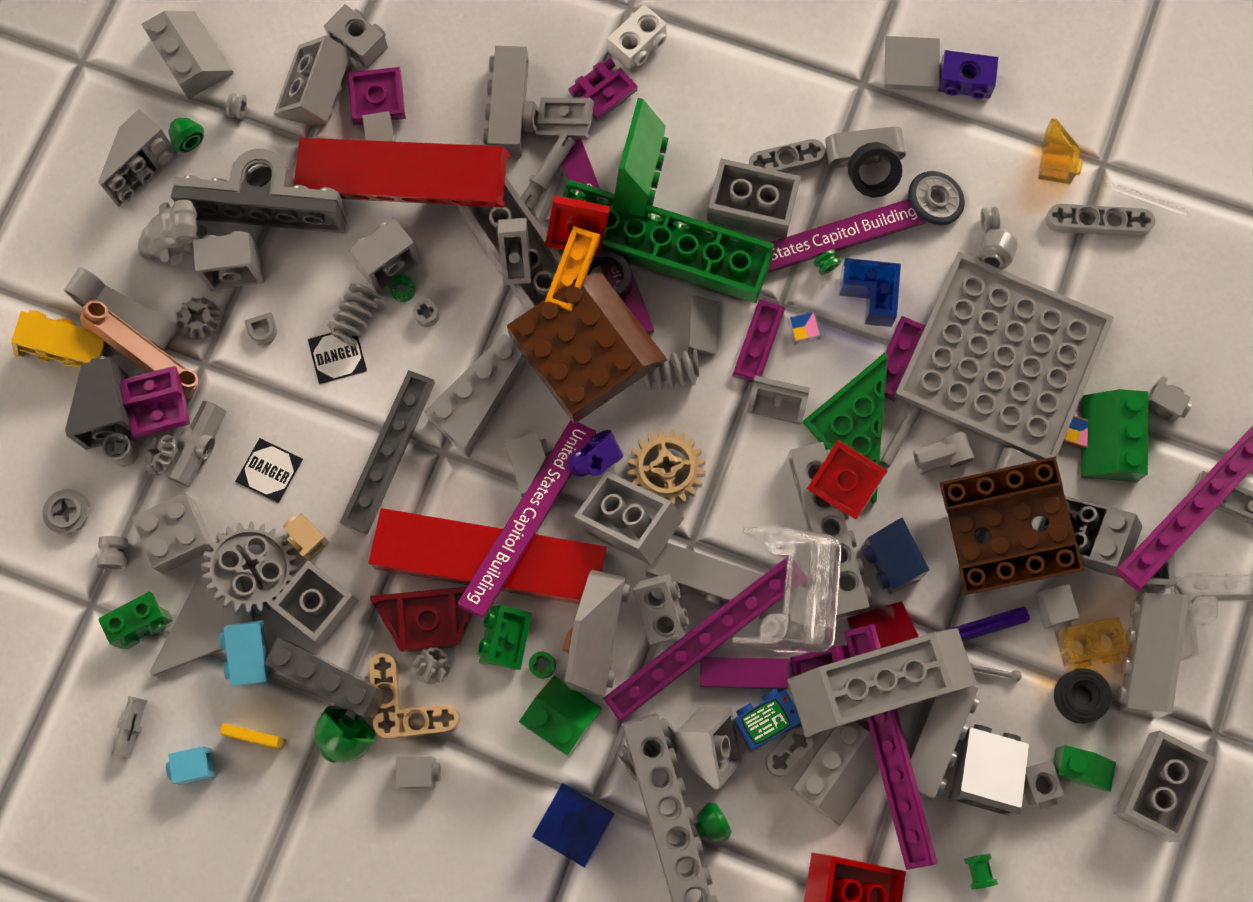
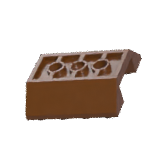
(1006, 505)

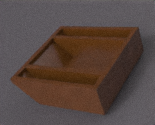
(585, 352)

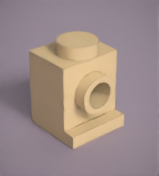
(304, 536)

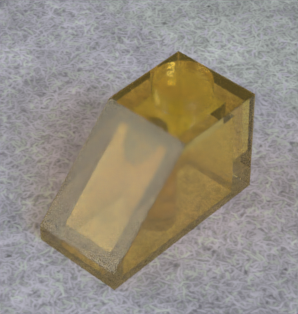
(1059, 155)

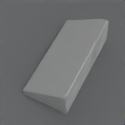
(703, 325)

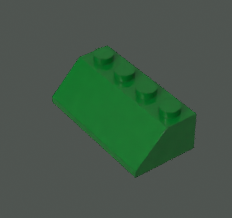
(640, 161)

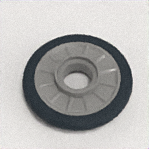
(929, 210)

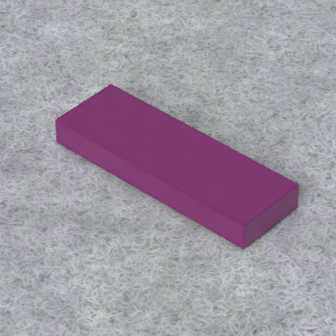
(758, 340)
(900, 353)
(744, 672)

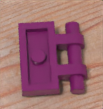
(607, 94)

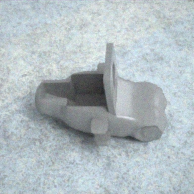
(171, 232)

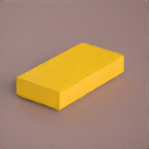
(252, 736)

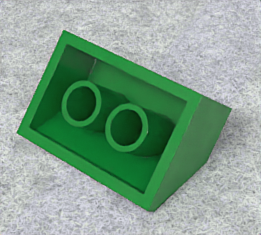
(1116, 435)

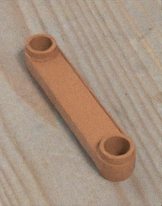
(132, 344)

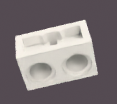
(632, 34)

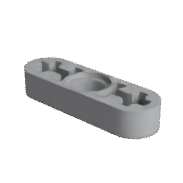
(792, 149)

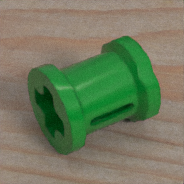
(981, 871)

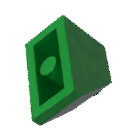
(1084, 767)

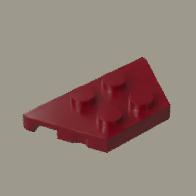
(424, 618)

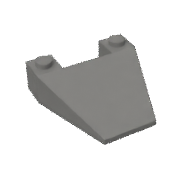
(594, 633)

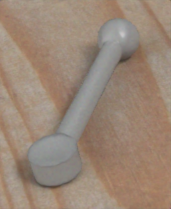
(1014, 675)

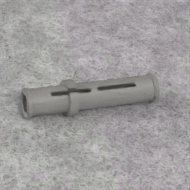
(540, 181)

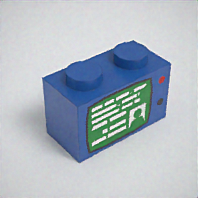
(766, 720)

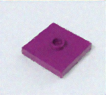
(376, 93)

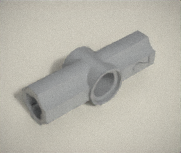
(196, 443)

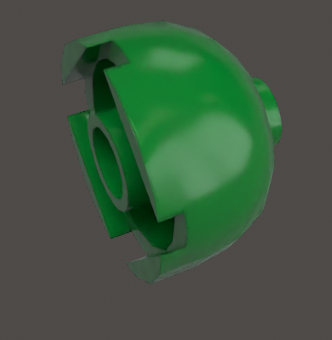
(341, 736)

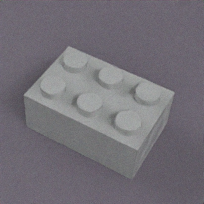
(753, 198)
(629, 517)
(1165, 786)

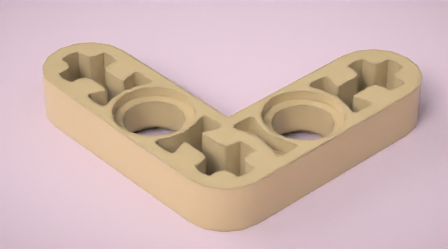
(402, 717)

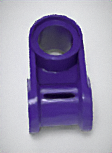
(596, 455)

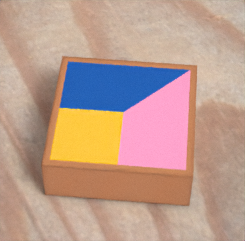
(1077, 433)

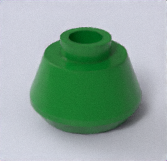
(185, 134)
(712, 824)

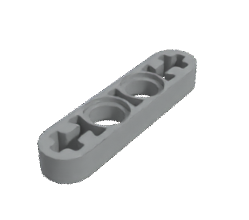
(1100, 223)

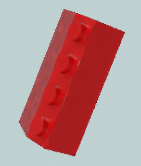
(852, 881)

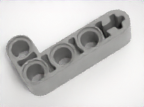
(87, 287)

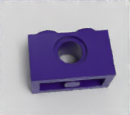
(979, 67)

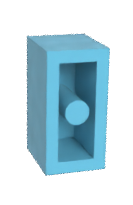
(245, 653)

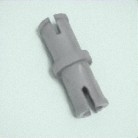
(129, 727)

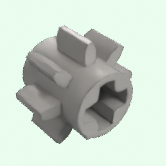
(432, 666)

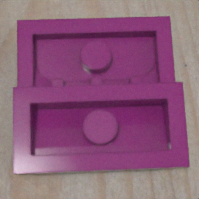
(155, 402)

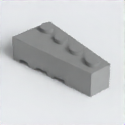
(476, 395)

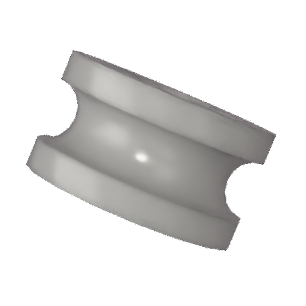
(236, 105)
(990, 219)
(421, 319)

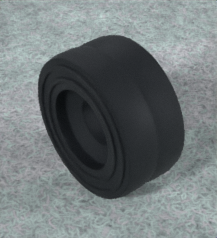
(1096, 686)

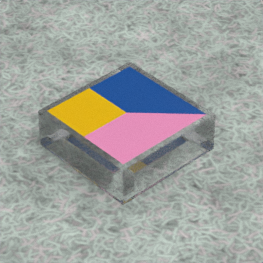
(804, 327)

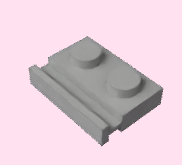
(565, 116)

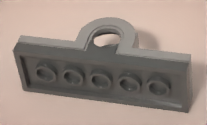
(262, 197)

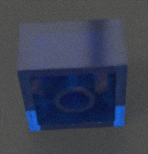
(573, 825)

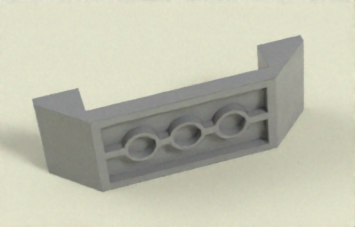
(881, 681)

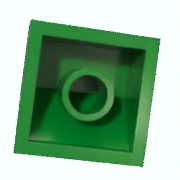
(560, 716)

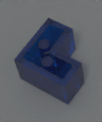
(877, 283)

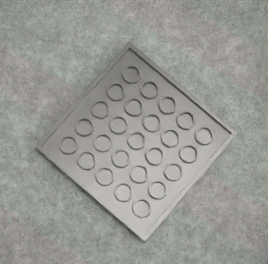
(1004, 357)

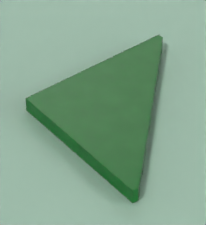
(854, 414)

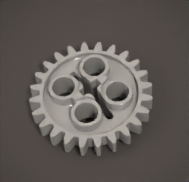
(224, 578)

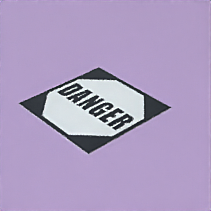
(335, 358)
(269, 470)

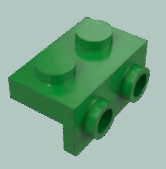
(134, 620)

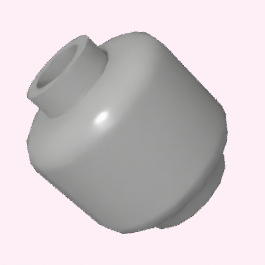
(997, 248)

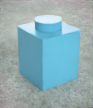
(190, 766)

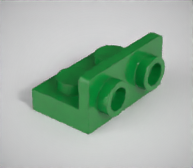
(504, 637)

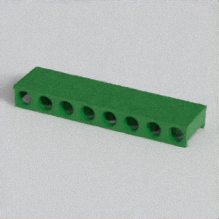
(683, 249)

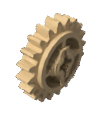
(676, 464)

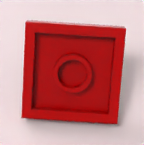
(577, 213)
(847, 479)

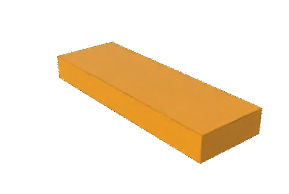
(574, 263)

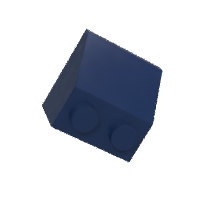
(895, 557)

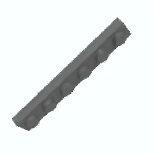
(387, 452)

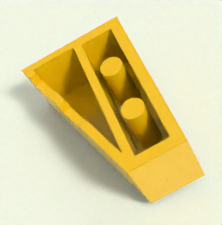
(55, 339)

